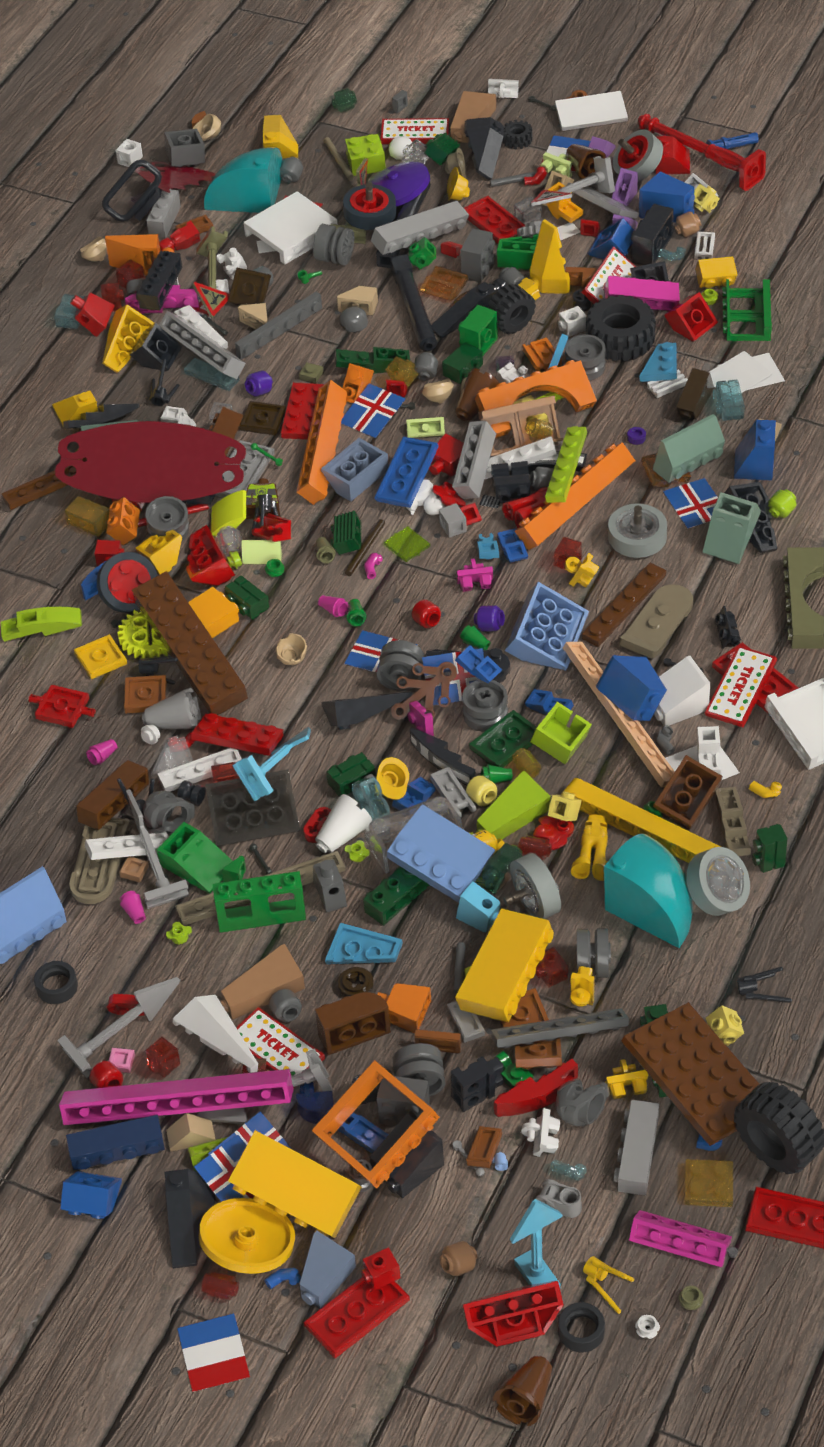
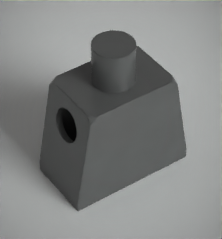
(327, 877)

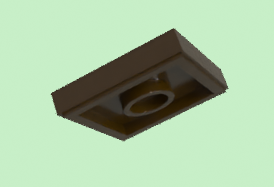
(249, 287)
(262, 418)

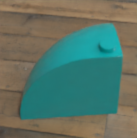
(246, 182)
(649, 889)

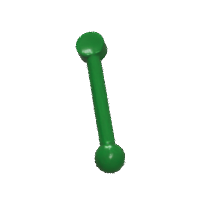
(278, 461)

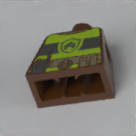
(253, 490)

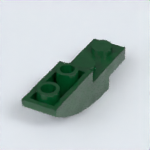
(376, 360)

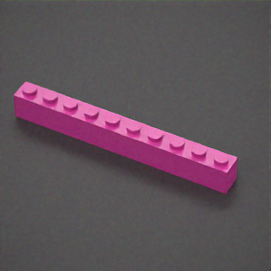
(176, 1097)

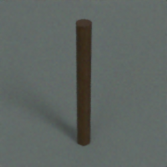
(365, 547)

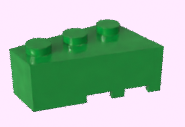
(516, 252)

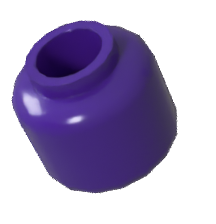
(258, 383)
(489, 618)

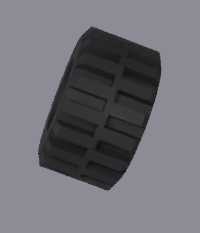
(513, 308)

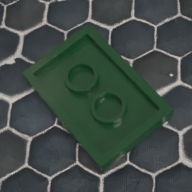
(504, 739)

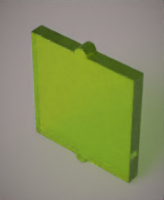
(407, 544)

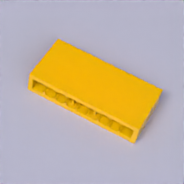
(504, 965)
(294, 1185)

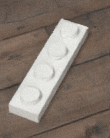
(196, 320)
(531, 453)
(196, 770)
(121, 846)

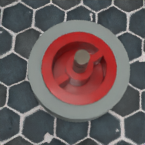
(638, 153)

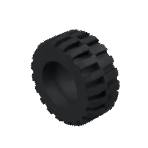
(622, 312)
(779, 1127)

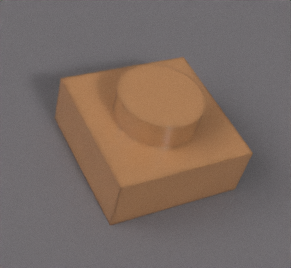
(134, 869)

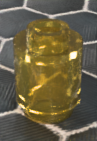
(539, 428)
(525, 761)

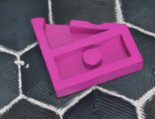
(422, 721)

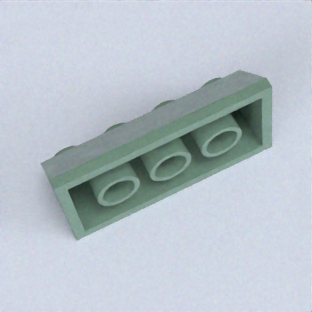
(689, 449)

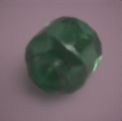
(344, 100)

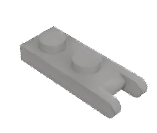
(451, 789)

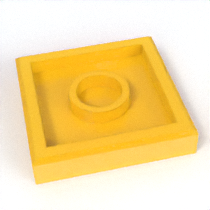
(100, 656)

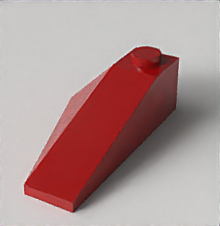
(207, 560)

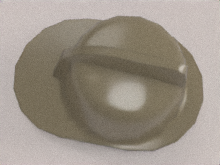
(456, 160)

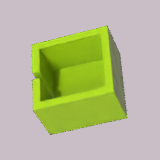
(363, 148)
(557, 738)

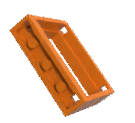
(347, 1105)

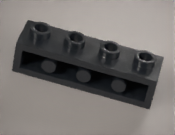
(159, 280)

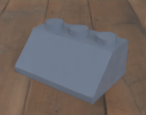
(355, 468)

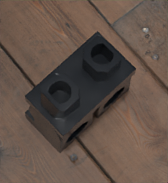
(510, 486)
(476, 1082)

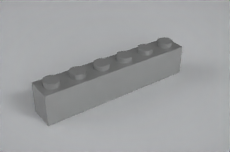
(413, 228)
(202, 345)

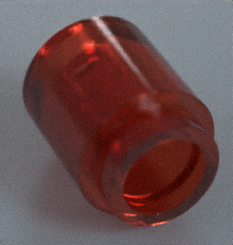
(535, 845)
(220, 1285)

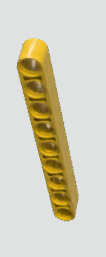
(637, 821)

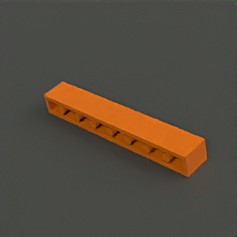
(321, 441)
(582, 490)

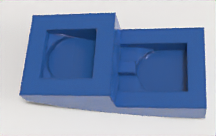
(512, 545)
(89, 585)
(479, 667)
(543, 701)
(416, 793)

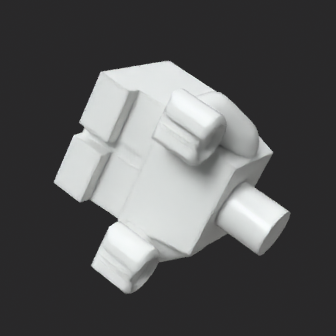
(232, 260)
(509, 373)

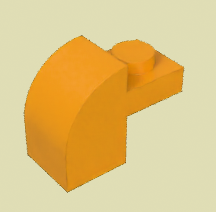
(564, 208)

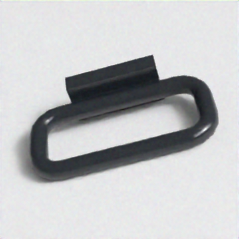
(146, 200)

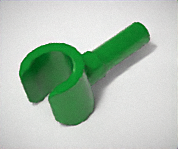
(304, 276)

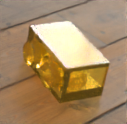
(87, 516)

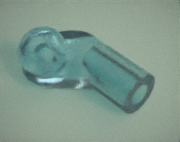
(672, 256)
(568, 1170)

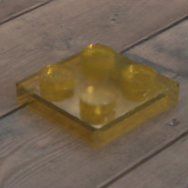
(709, 1183)

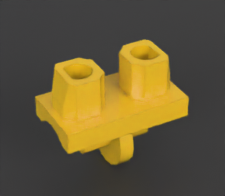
(583, 571)
(582, 987)
(617, 1082)

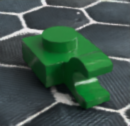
(511, 1074)

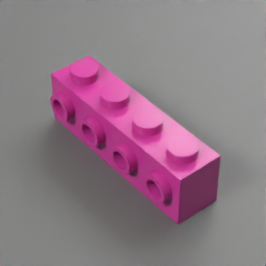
(656, 294)

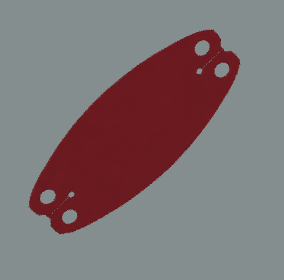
(150, 461)

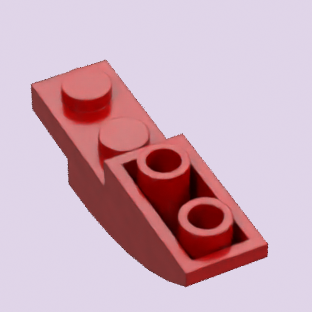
(533, 1095)

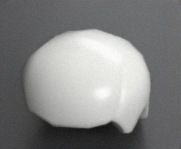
(397, 146)

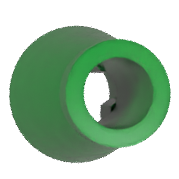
(356, 615)
(474, 637)
(497, 774)

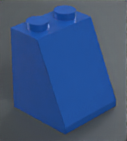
(666, 192)
(756, 452)
(632, 686)

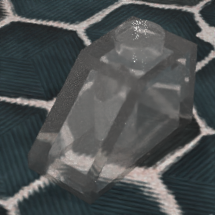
(173, 754)

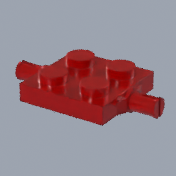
(62, 706)

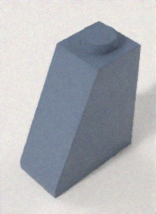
(324, 1270)

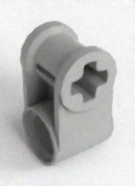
(558, 1196)

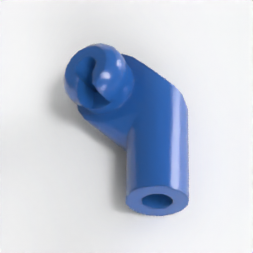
(283, 1274)

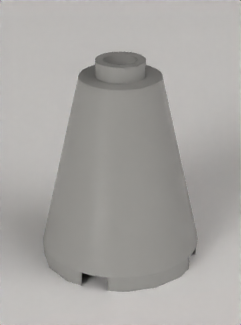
(174, 712)

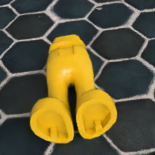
(595, 837)

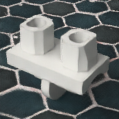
(503, 88)
(538, 1130)

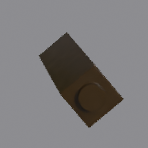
(695, 394)

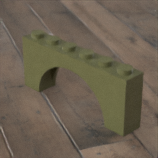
(803, 568)

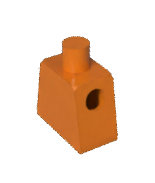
(407, 1005)

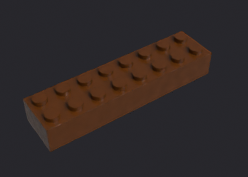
(190, 643)

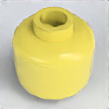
(481, 790)

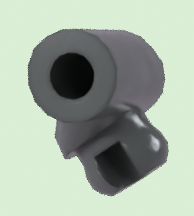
(663, 740)

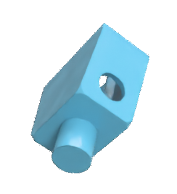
(478, 907)

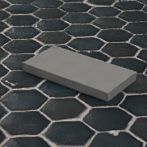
(606, 202)
(252, 465)

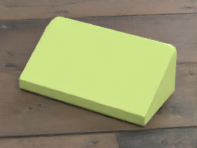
(425, 427)
(260, 551)

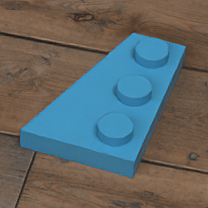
(661, 364)
(362, 946)

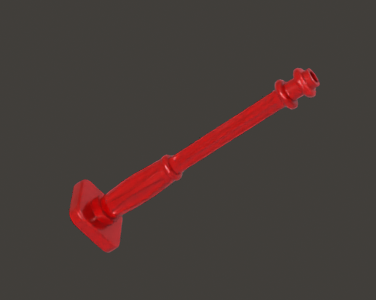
(750, 169)

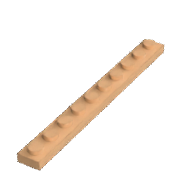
(630, 728)

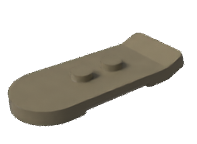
(658, 620)
(95, 879)

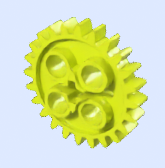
(134, 637)

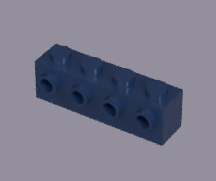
(115, 1142)

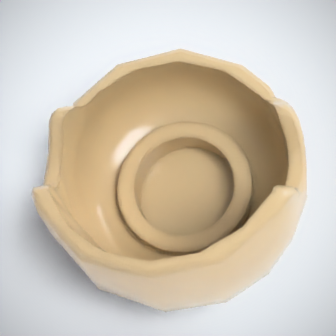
(291, 649)

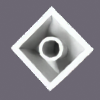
(685, 694)

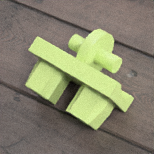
(557, 164)

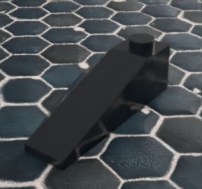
(485, 141)
(460, 308)
(763, 535)
(353, 711)

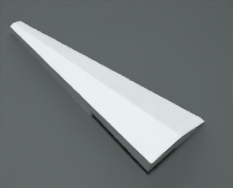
(211, 1022)

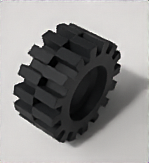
(517, 134)

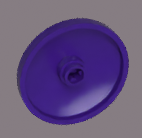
(404, 180)

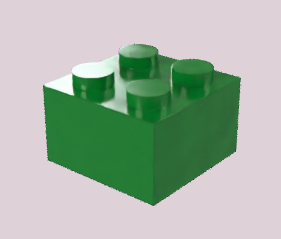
(479, 328)

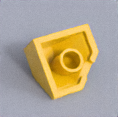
(161, 550)

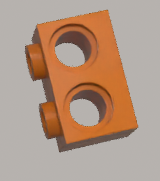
(123, 520)

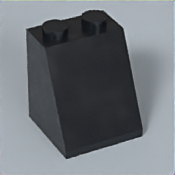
(419, 1162)

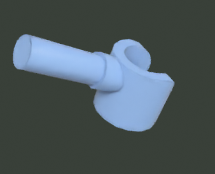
(500, 1161)

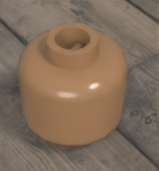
(687, 224)
(458, 1258)

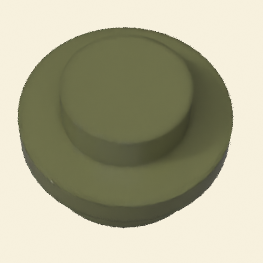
(691, 1298)

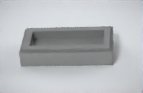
(466, 1022)

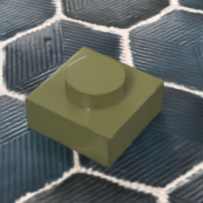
(311, 372)

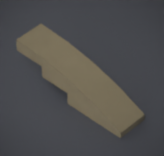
(732, 820)

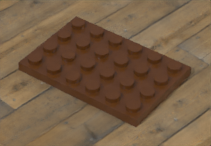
(693, 1070)

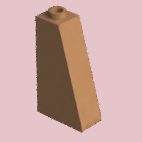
(471, 106)
(261, 981)

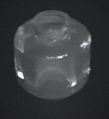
(229, 540)

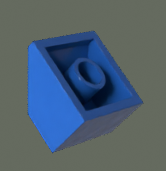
(616, 235)
(90, 1194)

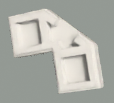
(176, 415)

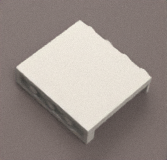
(289, 226)
(801, 720)

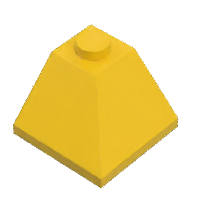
(73, 406)

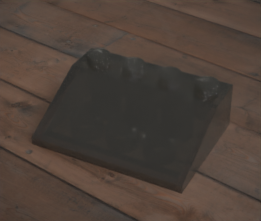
(242, 819)

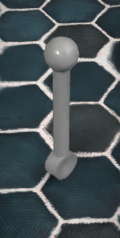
(457, 1145)

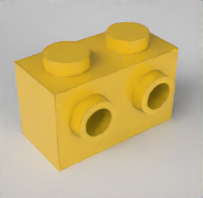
(715, 272)

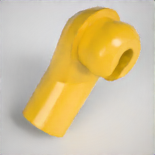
(766, 792)

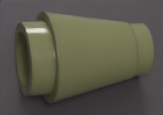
(324, 550)

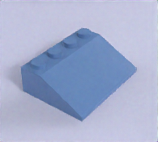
(544, 628)
(439, 852)
(28, 913)

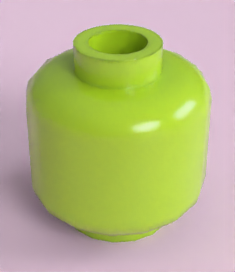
(782, 503)

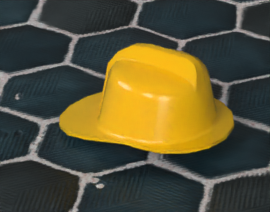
(457, 186)
(393, 778)

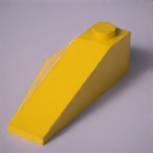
(277, 135)
(547, 262)
(123, 335)

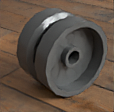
(590, 352)
(165, 515)
(396, 661)
(484, 704)
(594, 953)
(420, 1063)

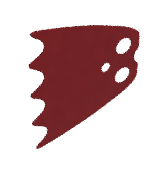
(176, 176)

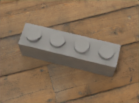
(474, 460)
(638, 1147)

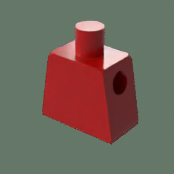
(92, 312)
(447, 456)

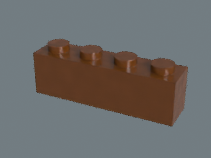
(227, 424)
(108, 797)

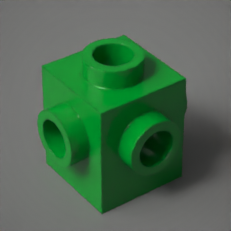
(422, 253)

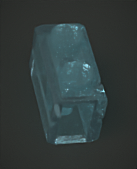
(729, 400)

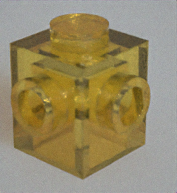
(402, 370)

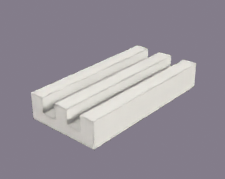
(703, 254)
(669, 385)

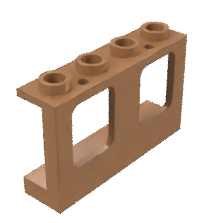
(517, 415)

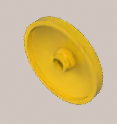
(246, 1236)

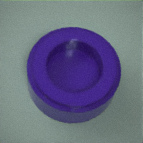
(636, 435)

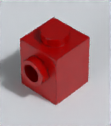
(106, 549)
(380, 1269)

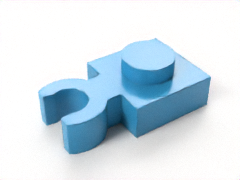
(487, 547)

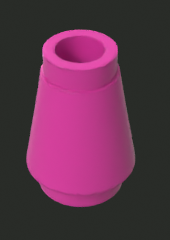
(333, 605)
(100, 752)
(133, 906)

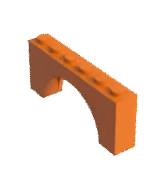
(567, 381)

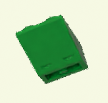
(193, 857)

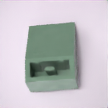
(730, 527)

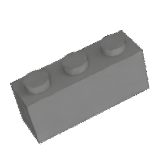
(164, 213)

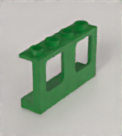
(760, 315)
(260, 911)

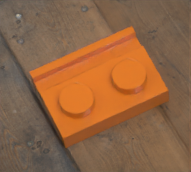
(540, 353)

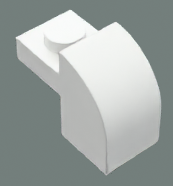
(709, 747)

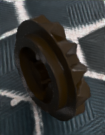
(350, 976)

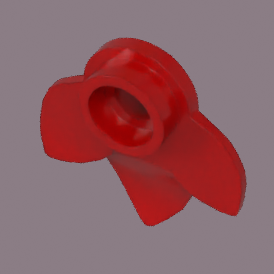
(448, 494)
(555, 830)

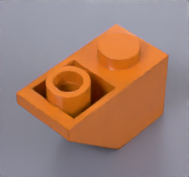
(356, 381)

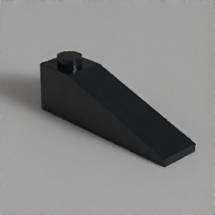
(187, 1202)

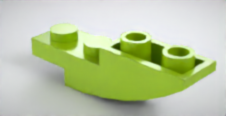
(44, 619)

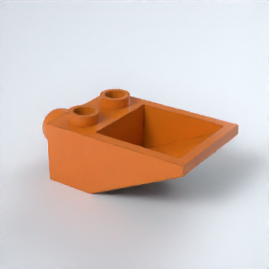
(139, 248)

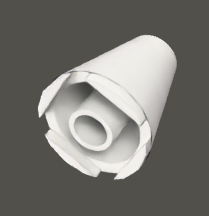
(342, 824)

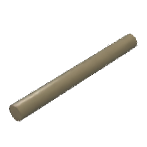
(339, 159)

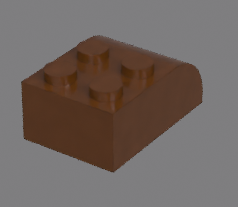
(688, 792)
(352, 1021)

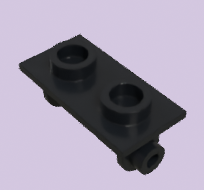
(727, 627)

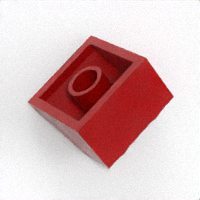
(674, 158)
(691, 317)

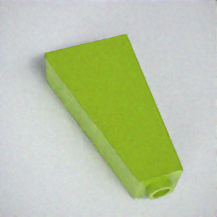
(515, 807)

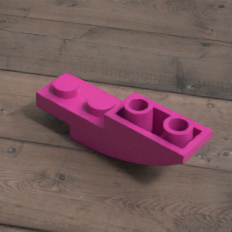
(176, 299)

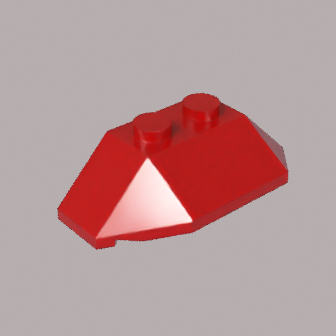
(514, 1313)

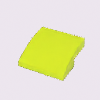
(228, 511)

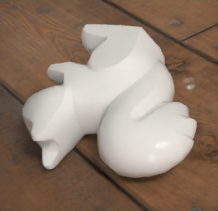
(426, 498)

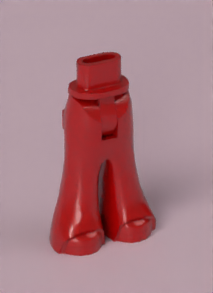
(522, 508)

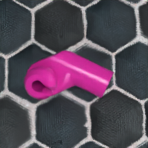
(373, 559)

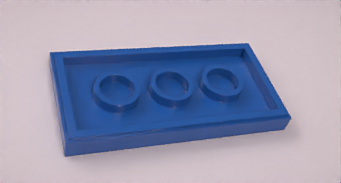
(406, 472)

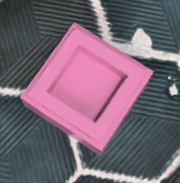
(122, 1059)

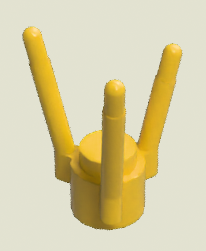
(599, 1270)

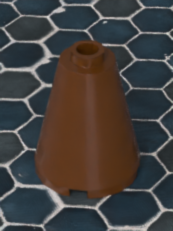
(582, 159)
(475, 381)
(524, 1392)

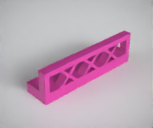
(679, 1238)

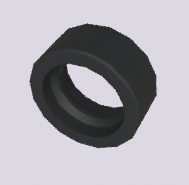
(51, 969)
(581, 1310)

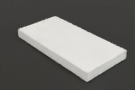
(591, 110)

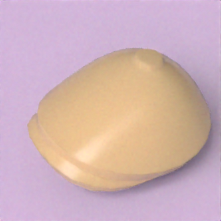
(208, 127)
(95, 250)
(438, 391)

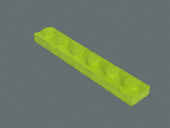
(566, 464)

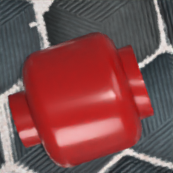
(426, 614)
(105, 1075)

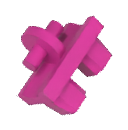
(475, 573)

